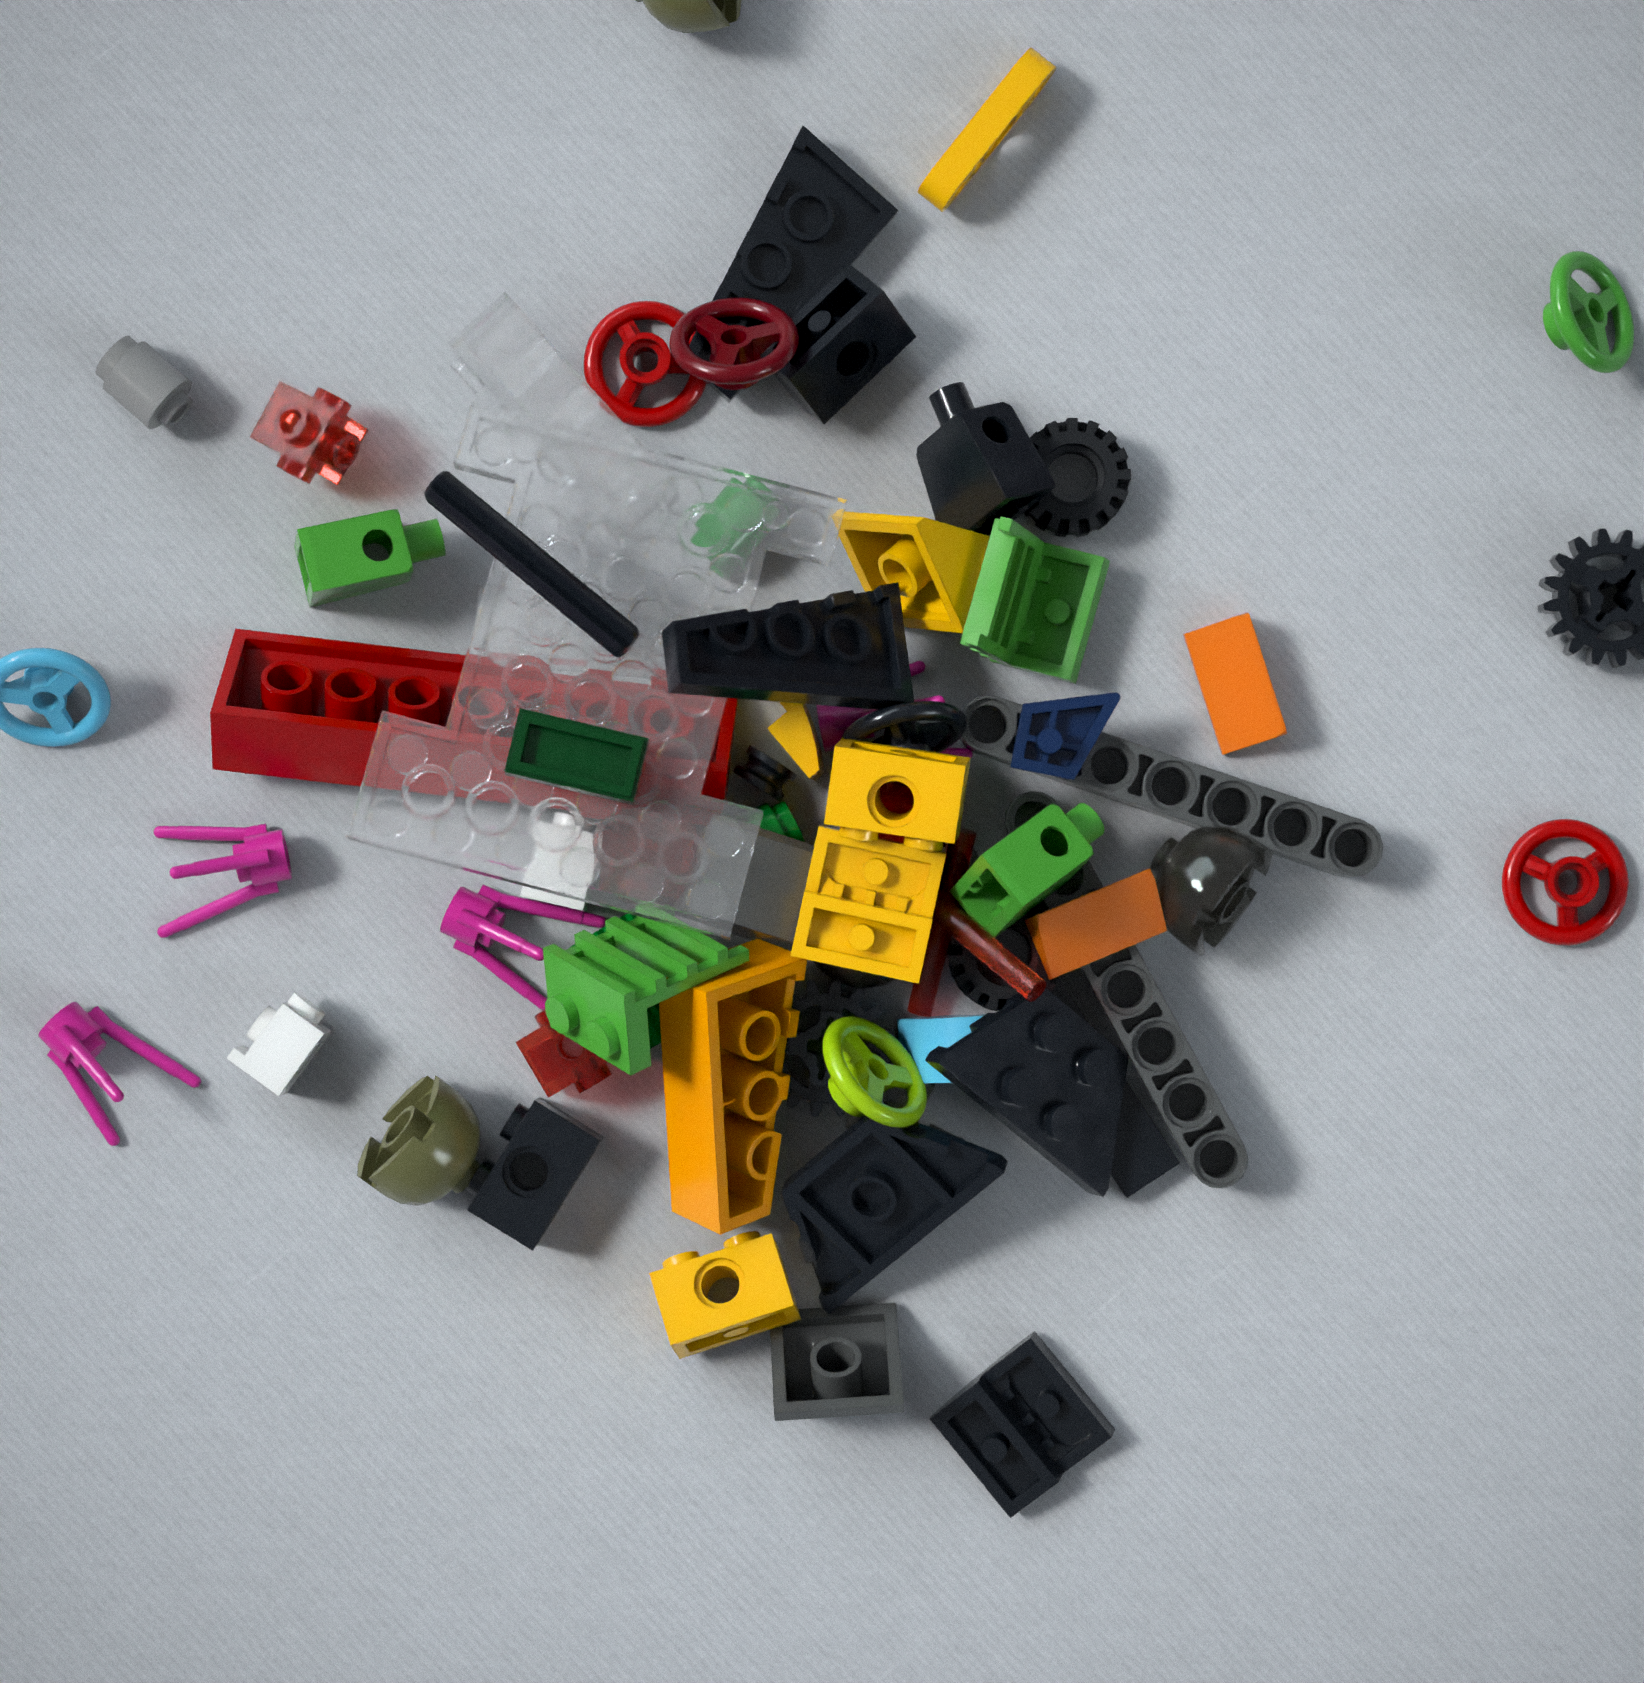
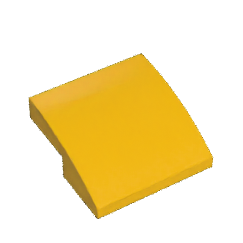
(799, 738)
(868, 905)

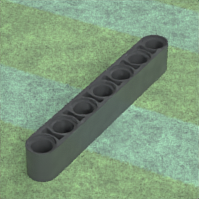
(1201, 788)
(1148, 1012)

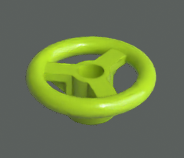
(862, 1077)

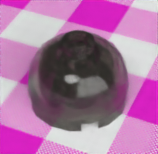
(1207, 883)

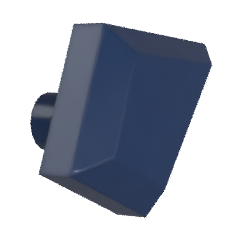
(1060, 733)

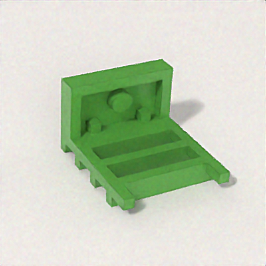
(1034, 603)
(609, 980)

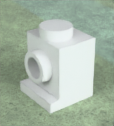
(282, 1043)

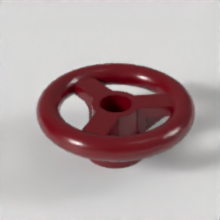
(735, 348)

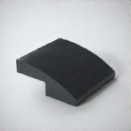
(1022, 1424)

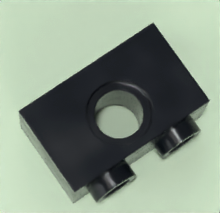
(843, 343)
(524, 1210)

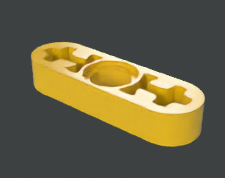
(986, 129)

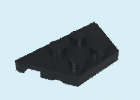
(1046, 1082)
(878, 1197)

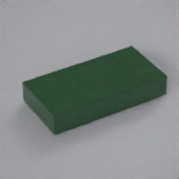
(576, 756)

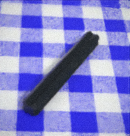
(531, 564)

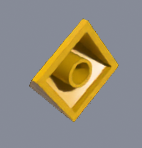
(928, 559)

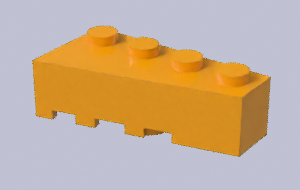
(725, 1084)

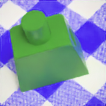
(338, 568)
(1027, 866)

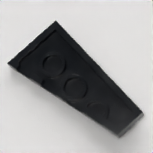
(802, 236)
(811, 652)

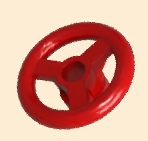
(622, 321)
(1586, 871)

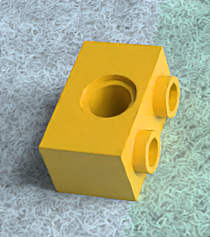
(933, 777)
(760, 1304)

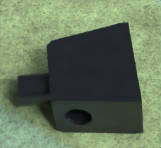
(979, 463)

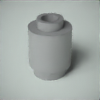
(145, 383)

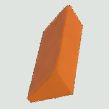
(1235, 683)
(1098, 924)

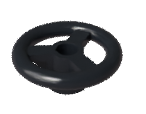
(905, 732)

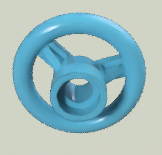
(45, 688)

